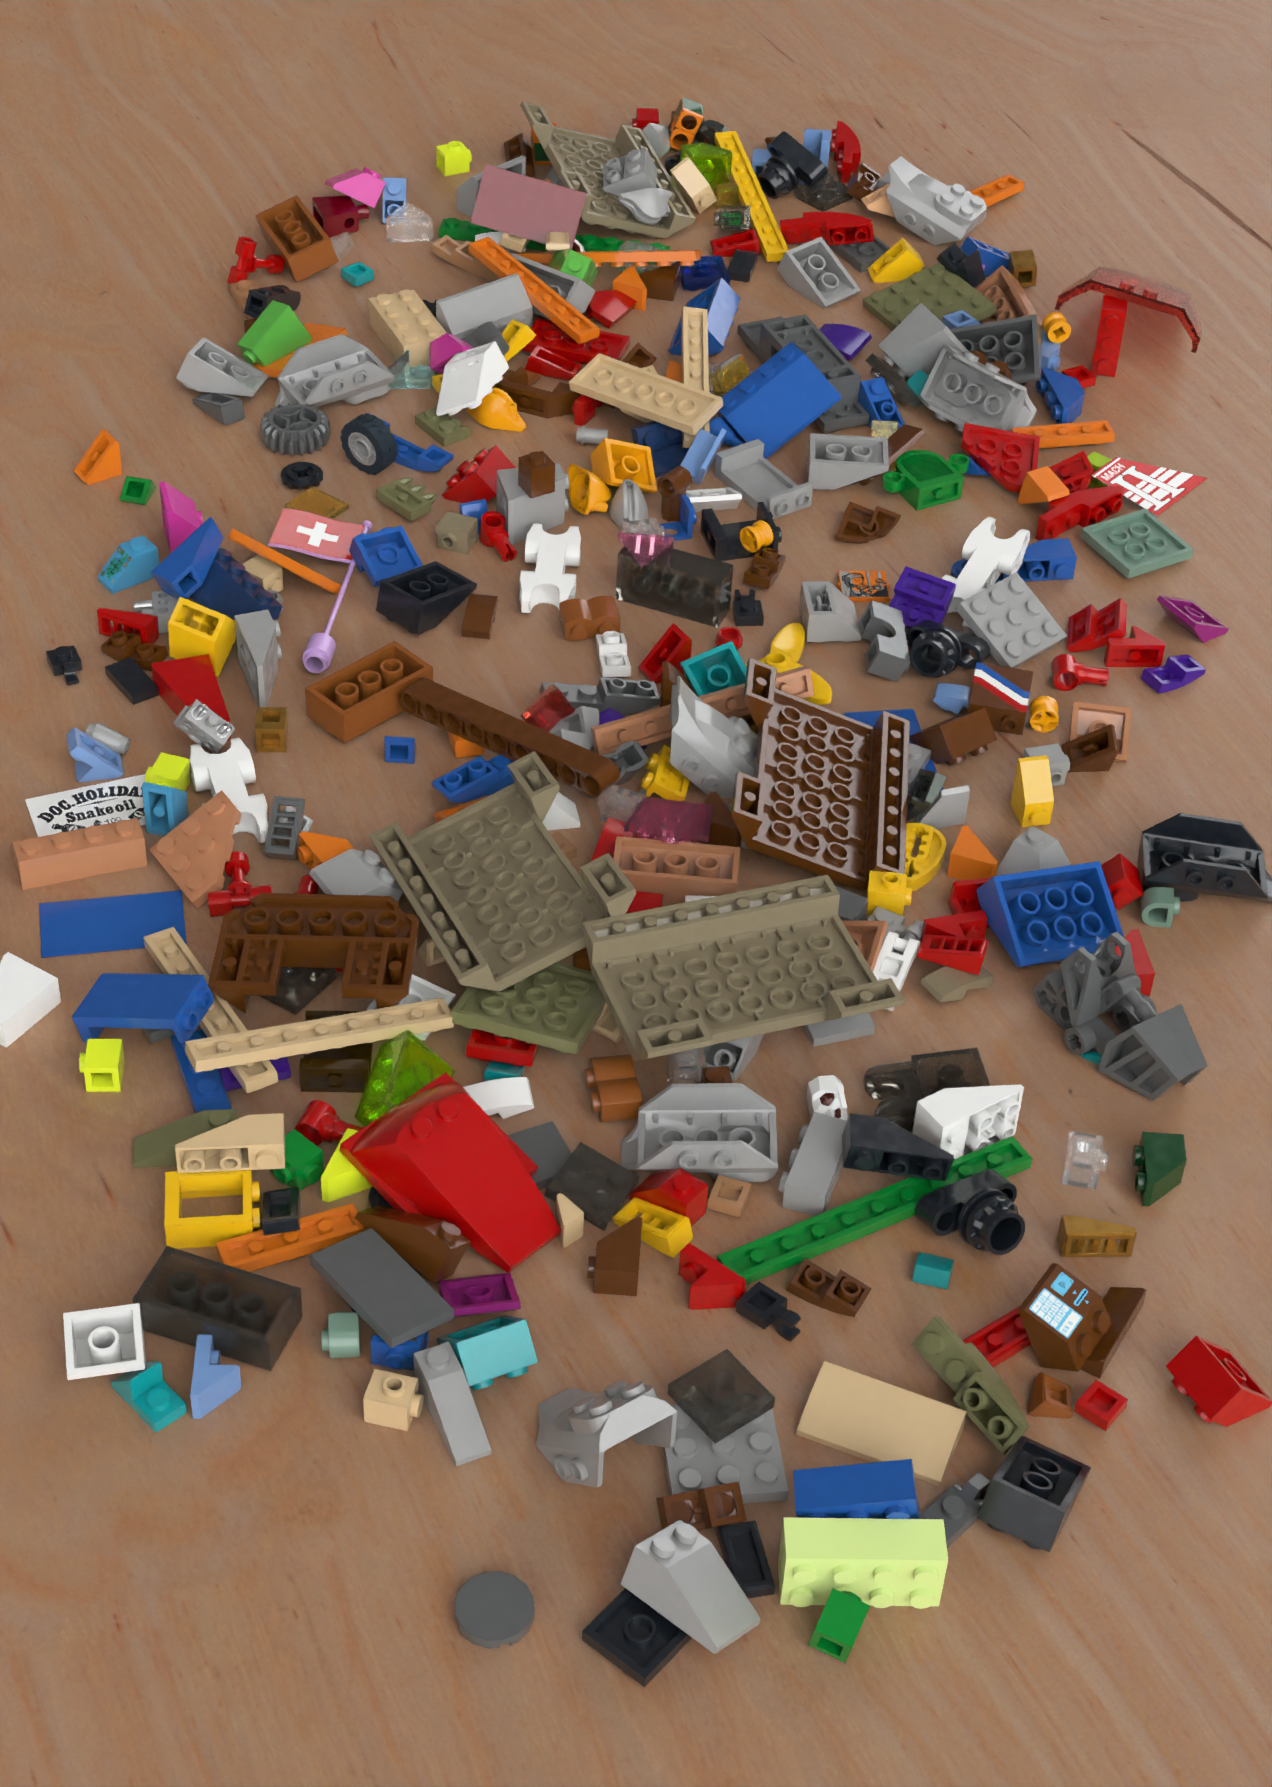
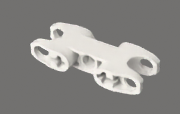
(551, 556)
(986, 561)
(230, 774)

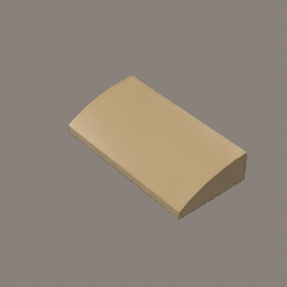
(881, 1422)

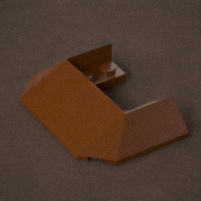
(347, 932)

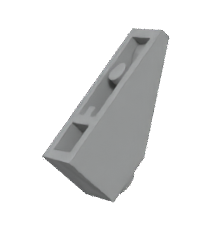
(451, 1403)

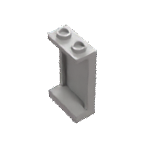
(760, 481)

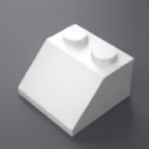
(104, 1341)

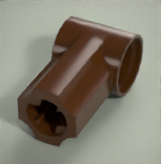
(671, 487)

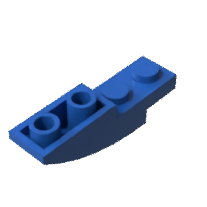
(475, 779)

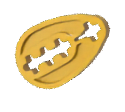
(929, 856)

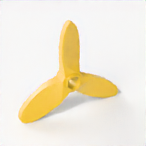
(785, 654)

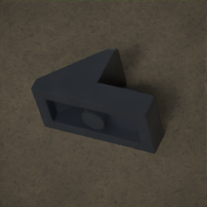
(964, 266)

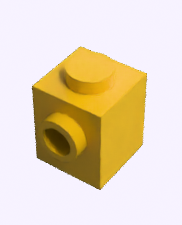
(888, 892)

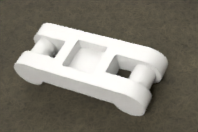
(895, 965)

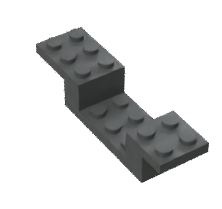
(773, 334)

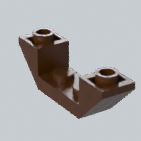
(539, 401)

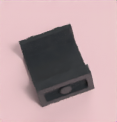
(725, 538)

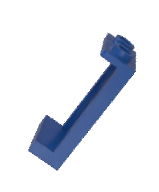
(144, 1003)

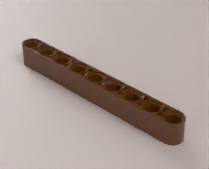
(508, 735)

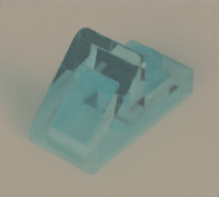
(410, 377)

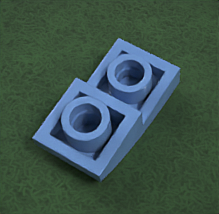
(952, 697)

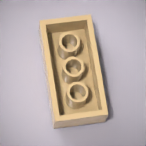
(404, 325)

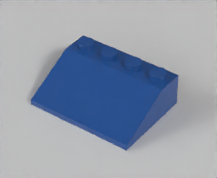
(778, 400)
(1049, 912)

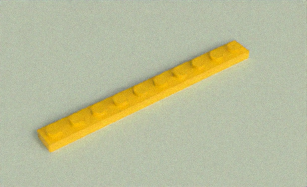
(752, 195)

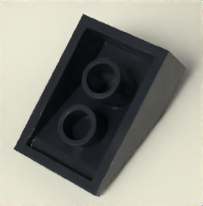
(423, 596)
(1033, 1493)

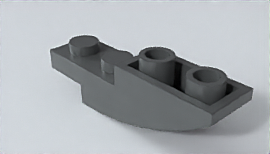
(614, 693)

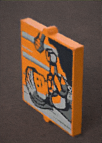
(864, 586)

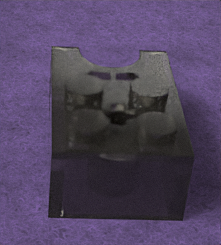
(910, 1081)

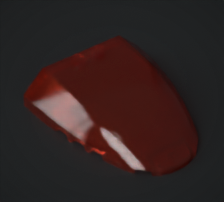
(1140, 291)

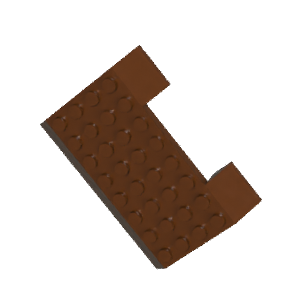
(823, 786)

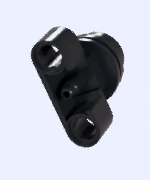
(787, 164)
(943, 649)
(979, 1209)

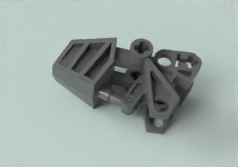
(1152, 1049)

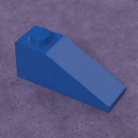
(990, 256)

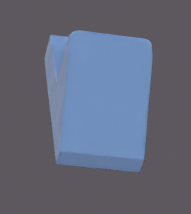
(93, 758)
(210, 1380)

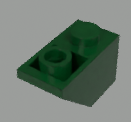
(1159, 1163)

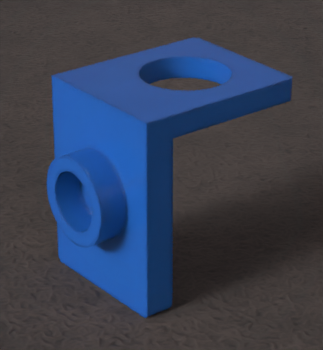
(686, 520)
(397, 1357)

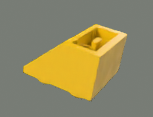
(199, 632)

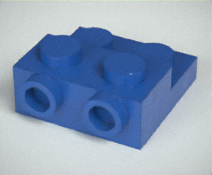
(384, 554)

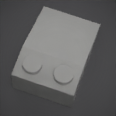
(817, 274)
(218, 371)
(845, 459)
(258, 652)
(690, 1586)

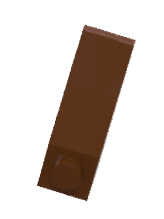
(421, 1240)

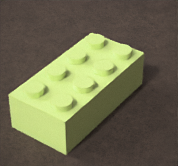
(874, 1558)

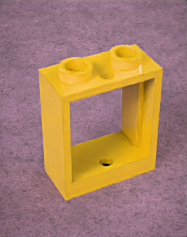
(208, 1230)

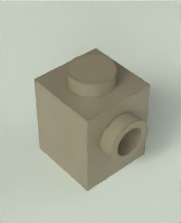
(457, 532)

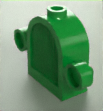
(927, 478)

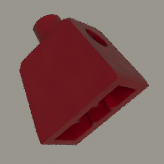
(338, 214)

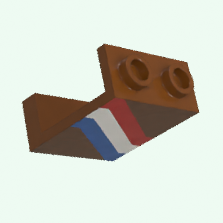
(1003, 694)

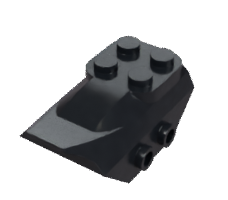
(1203, 858)

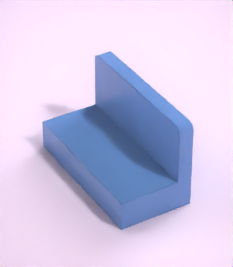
(818, 143)
(702, 454)

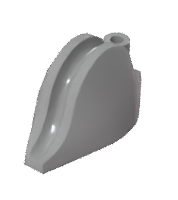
(647, 204)
(628, 503)

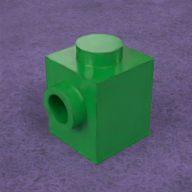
(302, 1162)
(839, 1624)

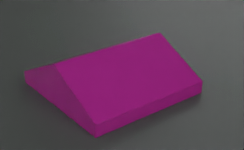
(1192, 618)
(480, 1294)

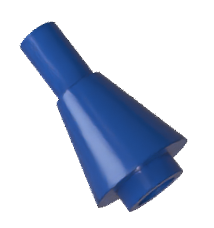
(730, 438)

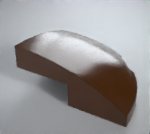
(864, 525)

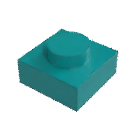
(357, 274)

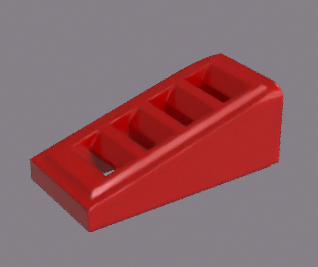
(727, 245)
(551, 364)
(144, 624)
(954, 952)

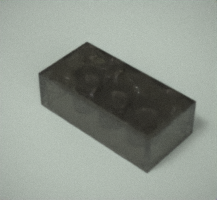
(677, 585)
(240, 1309)

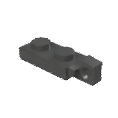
(958, 1506)

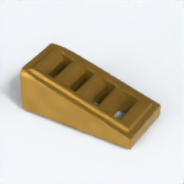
(1084, 1236)

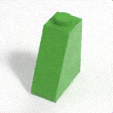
(575, 265)
(273, 335)

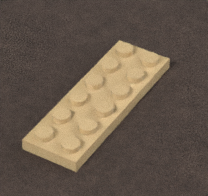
(646, 394)

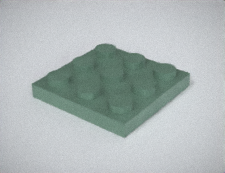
(1136, 543)

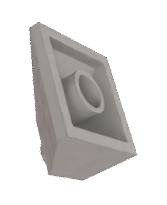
(1033, 852)

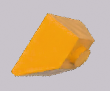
(621, 460)

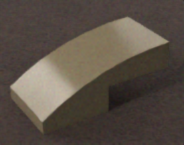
(951, 984)

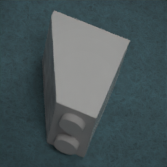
(917, 343)
(522, 511)

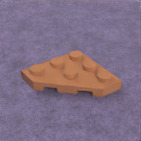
(199, 848)

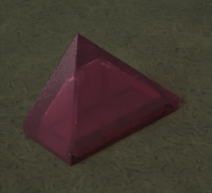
(645, 547)

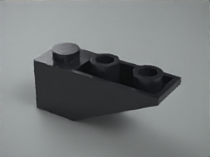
(884, 1147)

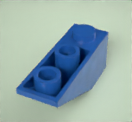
(878, 401)
(1047, 561)
(189, 563)

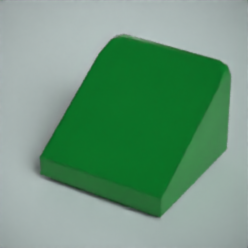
(137, 490)

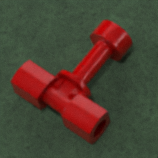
(248, 262)
(239, 891)

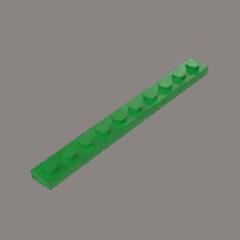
(466, 231)
(863, 1215)

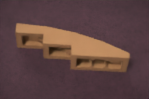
(460, 256)

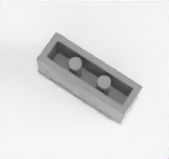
(814, 1166)

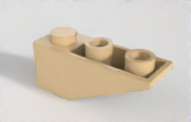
(242, 1144)

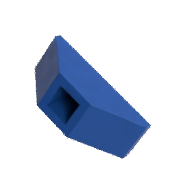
(1061, 395)

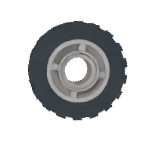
(369, 444)

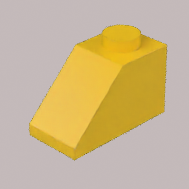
(896, 263)
(1032, 791)

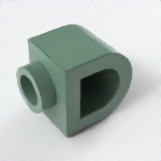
(1159, 906)
(342, 1336)

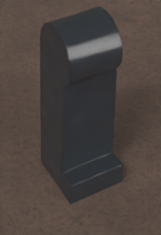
(260, 298)

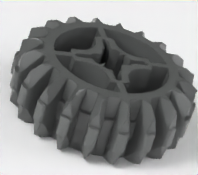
(295, 429)

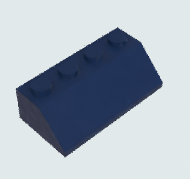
(233, 590)

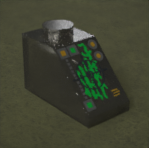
(732, 218)

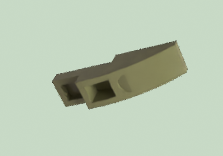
(975, 1382)

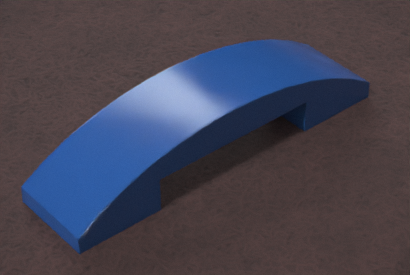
(418, 458)

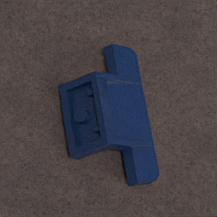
(665, 445)

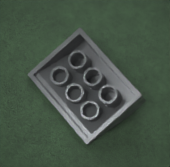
(1010, 341)

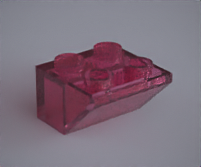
(671, 821)

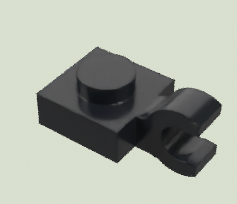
(65, 661)
(768, 1307)

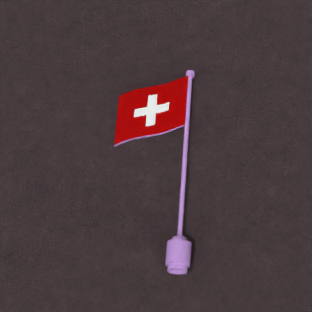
(325, 540)

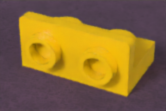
(663, 777)

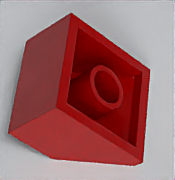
(1216, 1383)

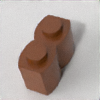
(586, 618)
(614, 1088)

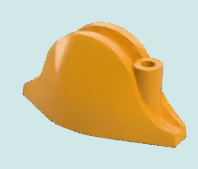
(498, 412)
(587, 490)

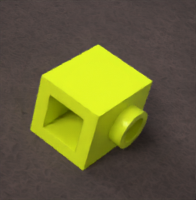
(453, 158)
(169, 771)
(103, 1065)

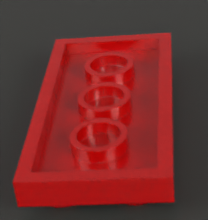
(557, 341)

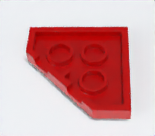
(1002, 453)

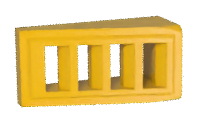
(517, 337)
(670, 1239)

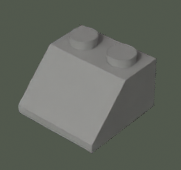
(356, 874)

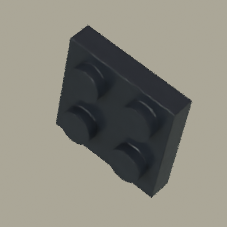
(635, 1637)

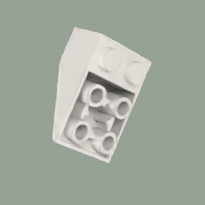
(470, 378)
(968, 1117)

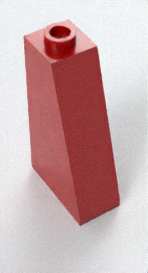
(185, 681)

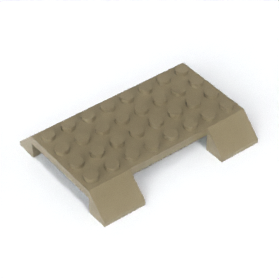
(580, 166)
(499, 884)
(731, 967)

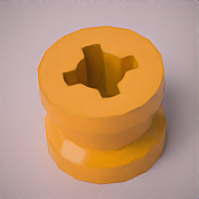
(1053, 322)
(756, 536)
(1044, 714)

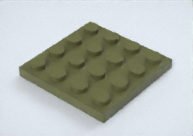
(935, 289)
(544, 1009)

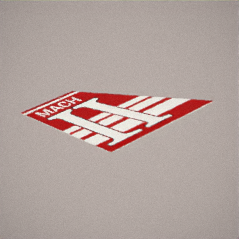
(1147, 484)

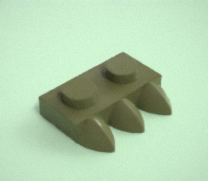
(442, 428)
(406, 500)

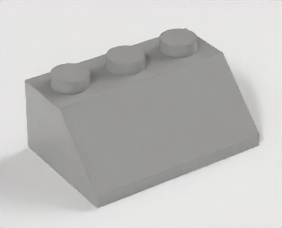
(468, 190)

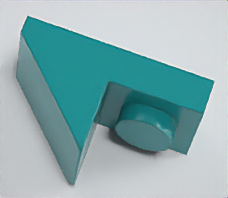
(150, 1396)

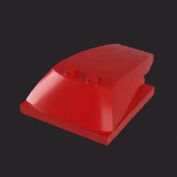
(456, 1165)

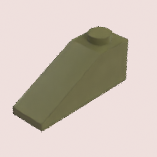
(158, 1146)

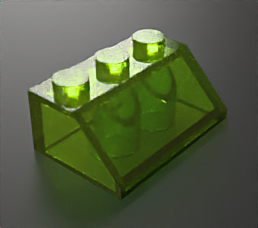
(398, 1072)

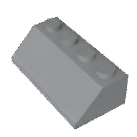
(567, 286)
(493, 301)

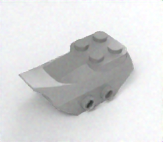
(931, 207)
(332, 373)
(975, 393)
(708, 744)
(705, 1130)
(582, 1425)

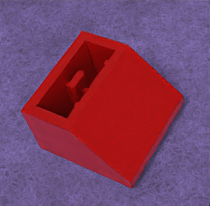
(477, 478)

